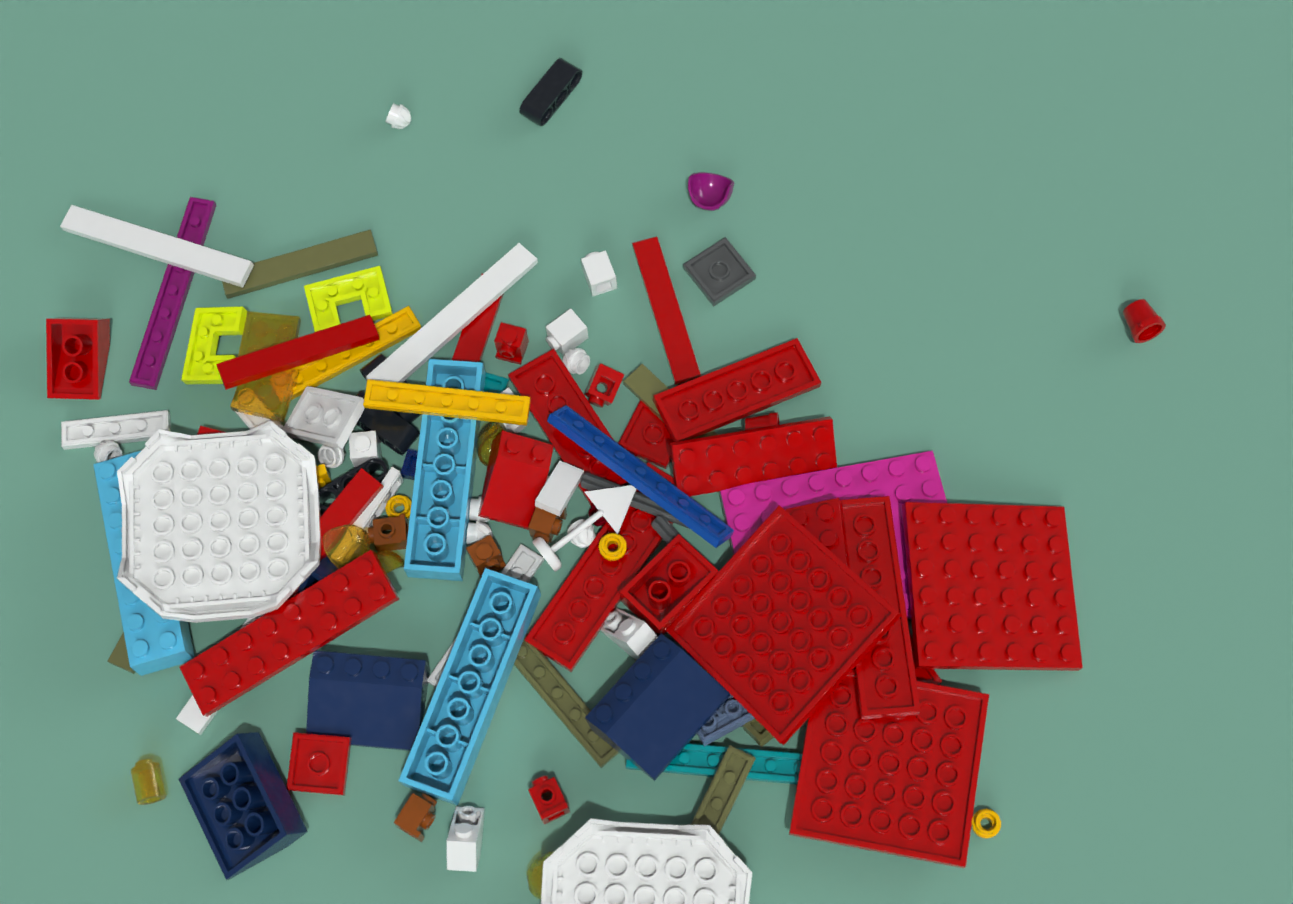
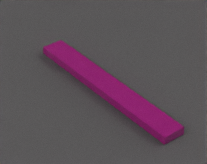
(170, 300)

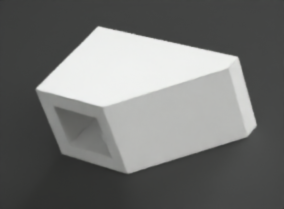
(628, 633)
(465, 839)

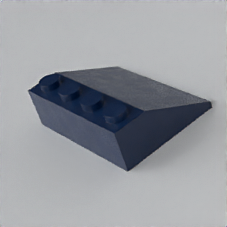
(367, 698)
(657, 707)
(242, 804)

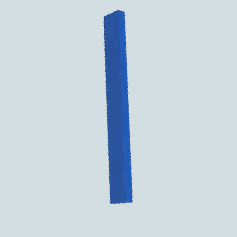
(641, 476)

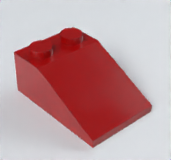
(76, 357)
(514, 478)
(667, 584)

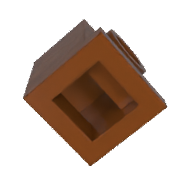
(546, 524)
(395, 539)
(486, 555)
(416, 815)

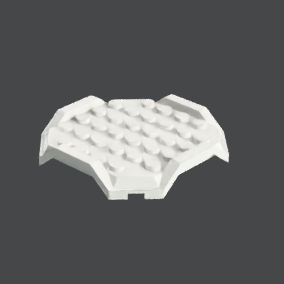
(219, 523)
(644, 866)

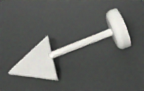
(611, 504)

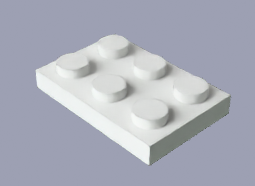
(324, 417)

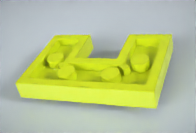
(361, 285)
(201, 352)

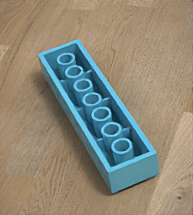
(443, 480)
(149, 639)
(470, 687)

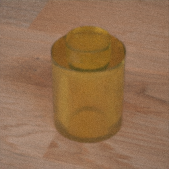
(148, 782)

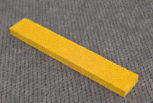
(390, 330)
(447, 402)

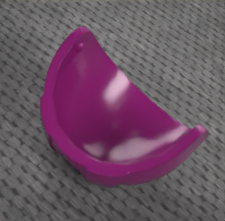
(710, 190)

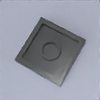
(719, 271)

